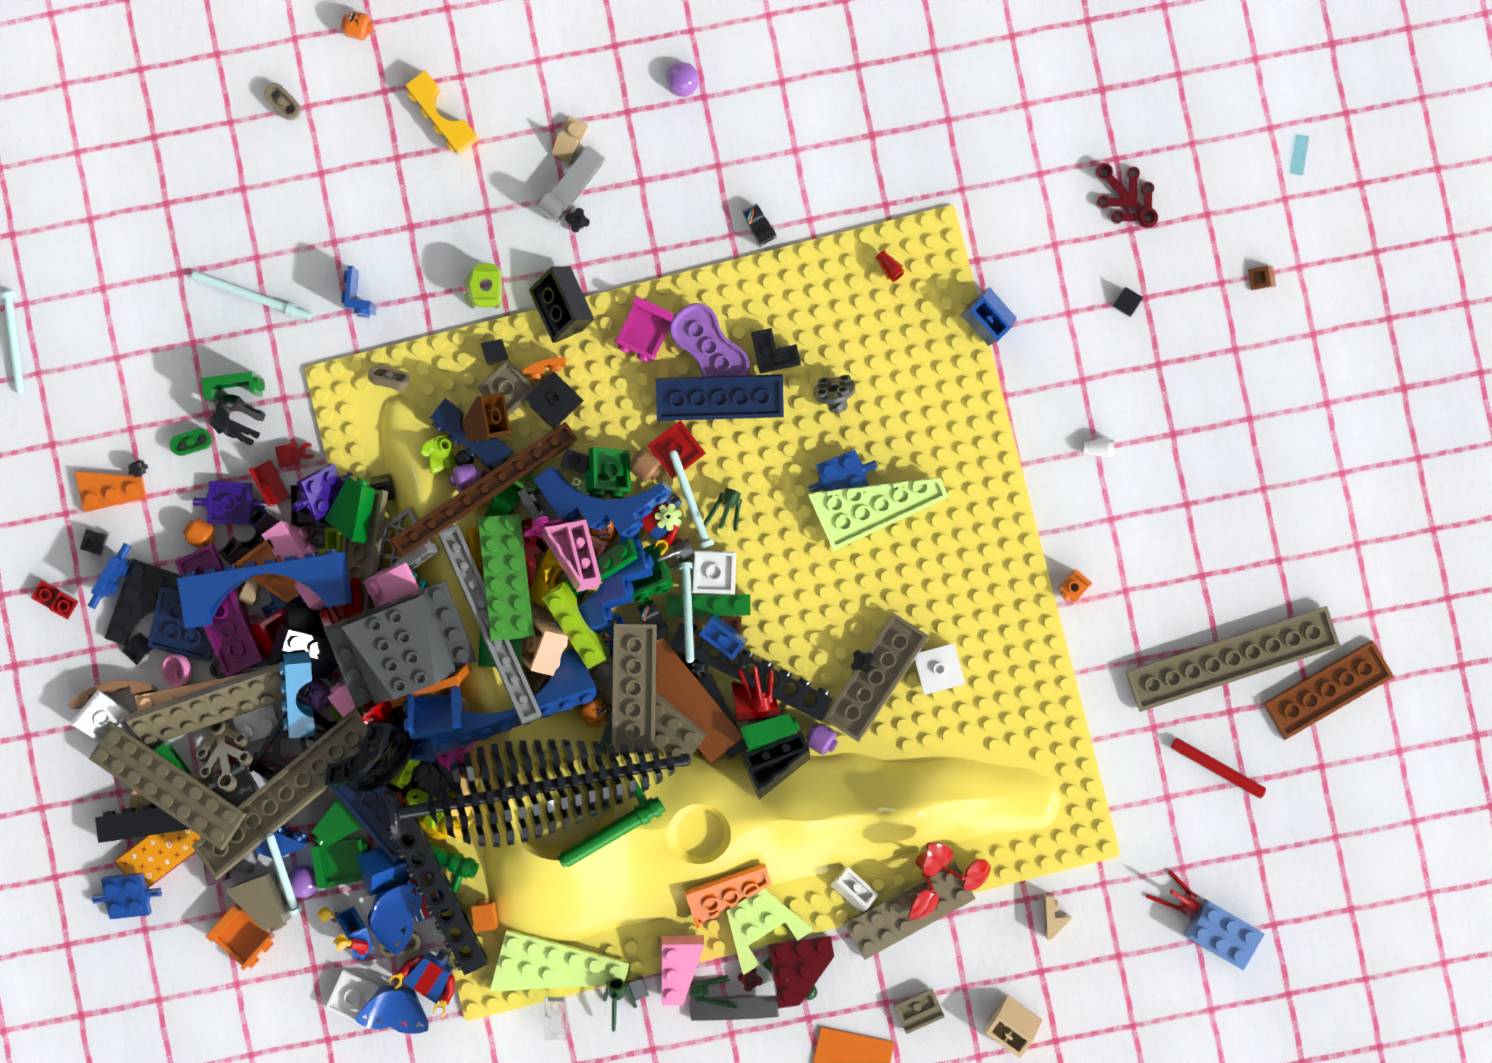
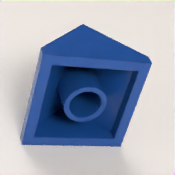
(380, 871)

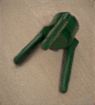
(730, 500)
(699, 988)
(616, 990)

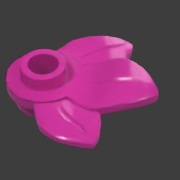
(539, 524)

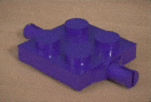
(320, 491)
(229, 503)

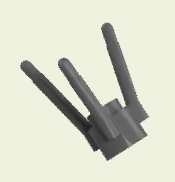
(681, 550)

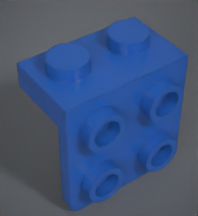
(360, 307)

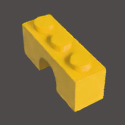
(545, 578)

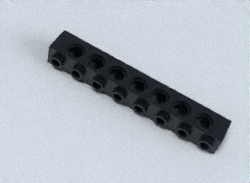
(816, 709)
(468, 961)

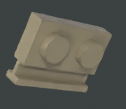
(919, 1011)

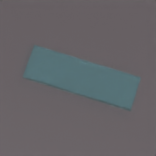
(1299, 154)

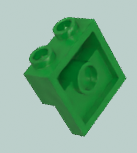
(608, 472)
(657, 583)

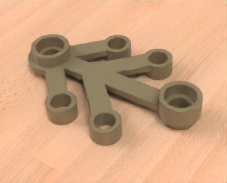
(221, 753)

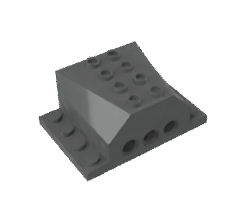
(401, 645)

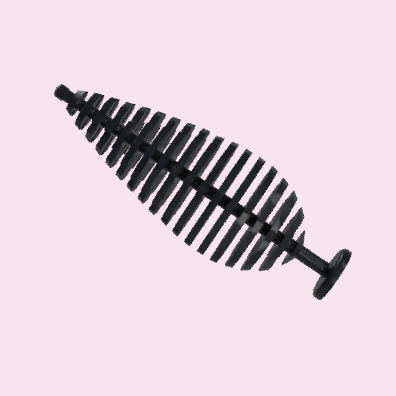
(531, 788)

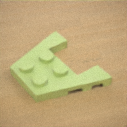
(756, 918)

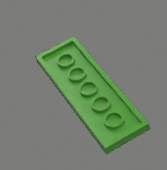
(505, 577)

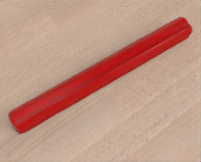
(1218, 768)

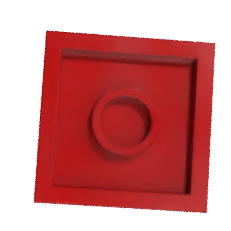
(680, 440)

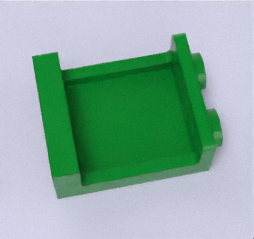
(212, 385)
(338, 862)

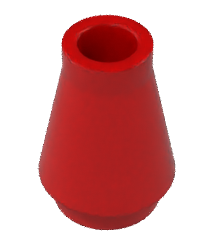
(891, 268)

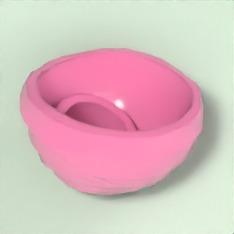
(177, 670)

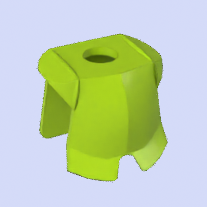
(475, 295)

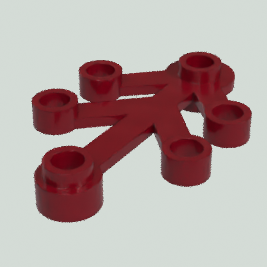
(1128, 199)

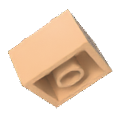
(544, 650)

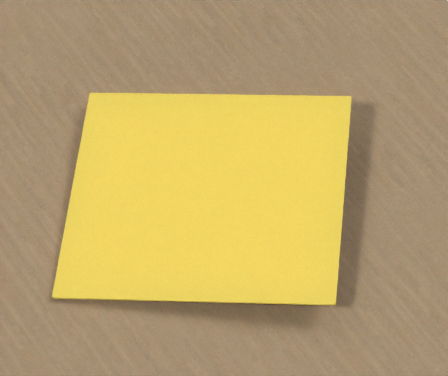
(979, 767)

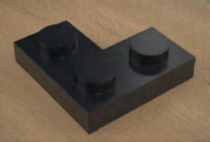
(772, 358)

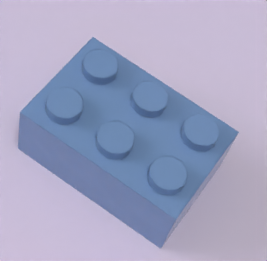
(1224, 934)

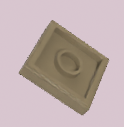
(511, 382)

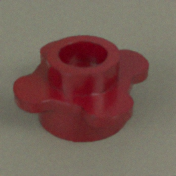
(749, 985)

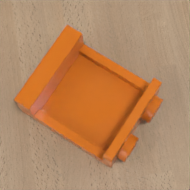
(241, 937)

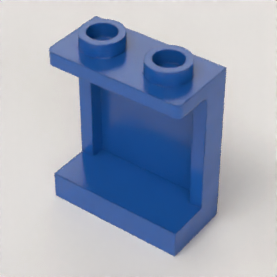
(434, 715)

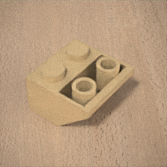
(1013, 1026)

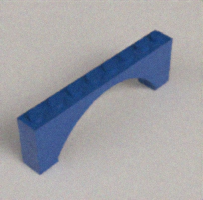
(323, 574)
(564, 690)

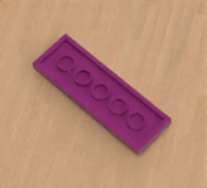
(230, 633)

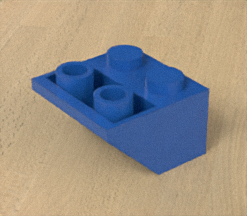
(989, 317)
(286, 841)

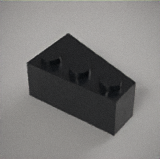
(775, 762)

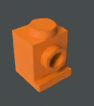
(1077, 578)

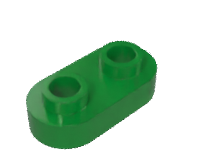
(191, 442)

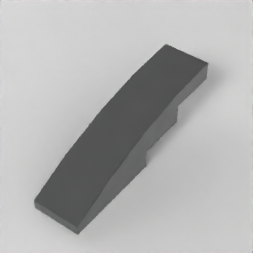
(748, 1008)

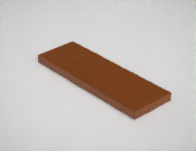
(1328, 690)
(686, 693)

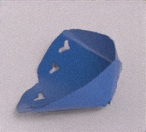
(392, 913)
(393, 1008)

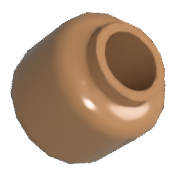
(645, 466)

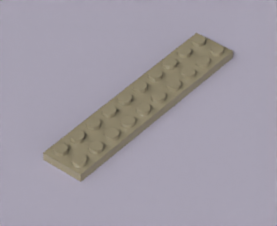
(1232, 659)
(285, 794)

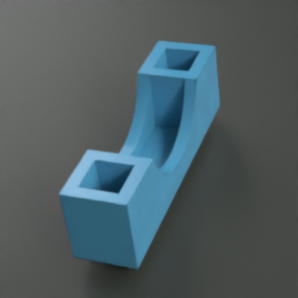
(297, 673)

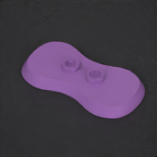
(699, 333)

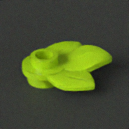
(439, 457)

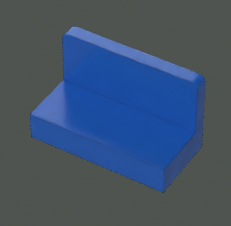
(723, 637)

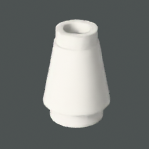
(1100, 447)

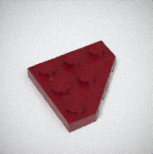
(798, 967)

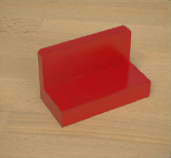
(269, 483)

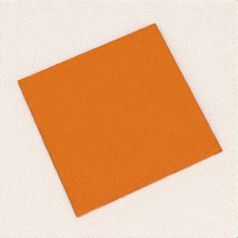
(847, 1047)

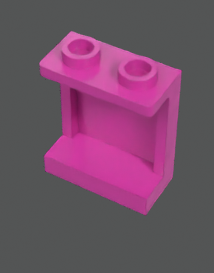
(644, 330)

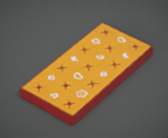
(158, 854)

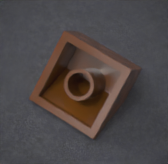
(487, 418)

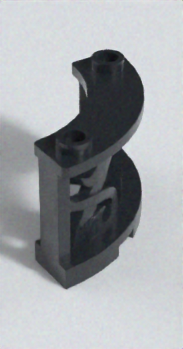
(275, 739)
(378, 742)

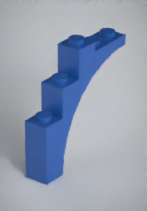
(623, 512)
(615, 590)

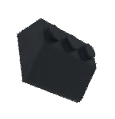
(561, 303)
(298, 640)

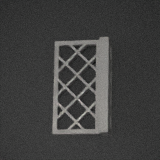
(417, 556)

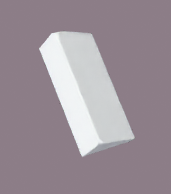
(854, 889)

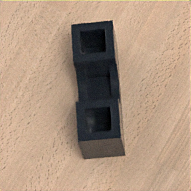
(261, 521)

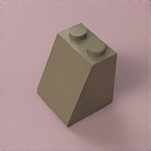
(262, 901)

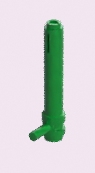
(639, 816)
(456, 863)

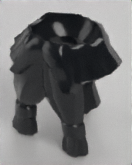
(222, 423)

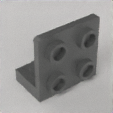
(537, 504)

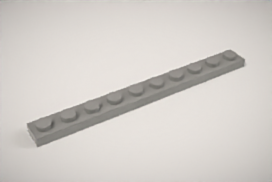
(500, 650)

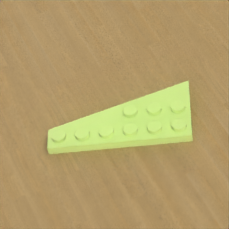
(861, 510)
(542, 964)

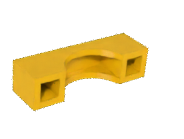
(457, 133)

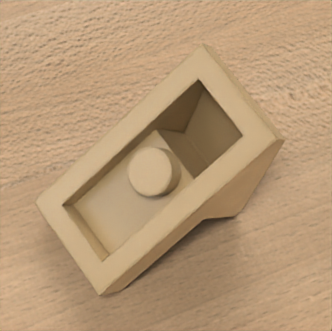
(569, 139)
(1053, 922)

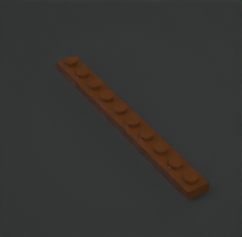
(483, 490)

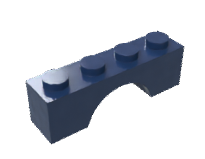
(450, 417)

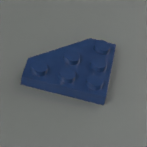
(169, 631)

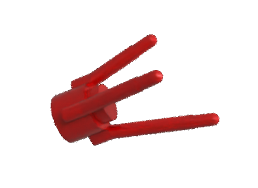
(760, 701)
(1189, 903)

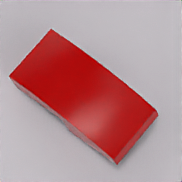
(54, 599)

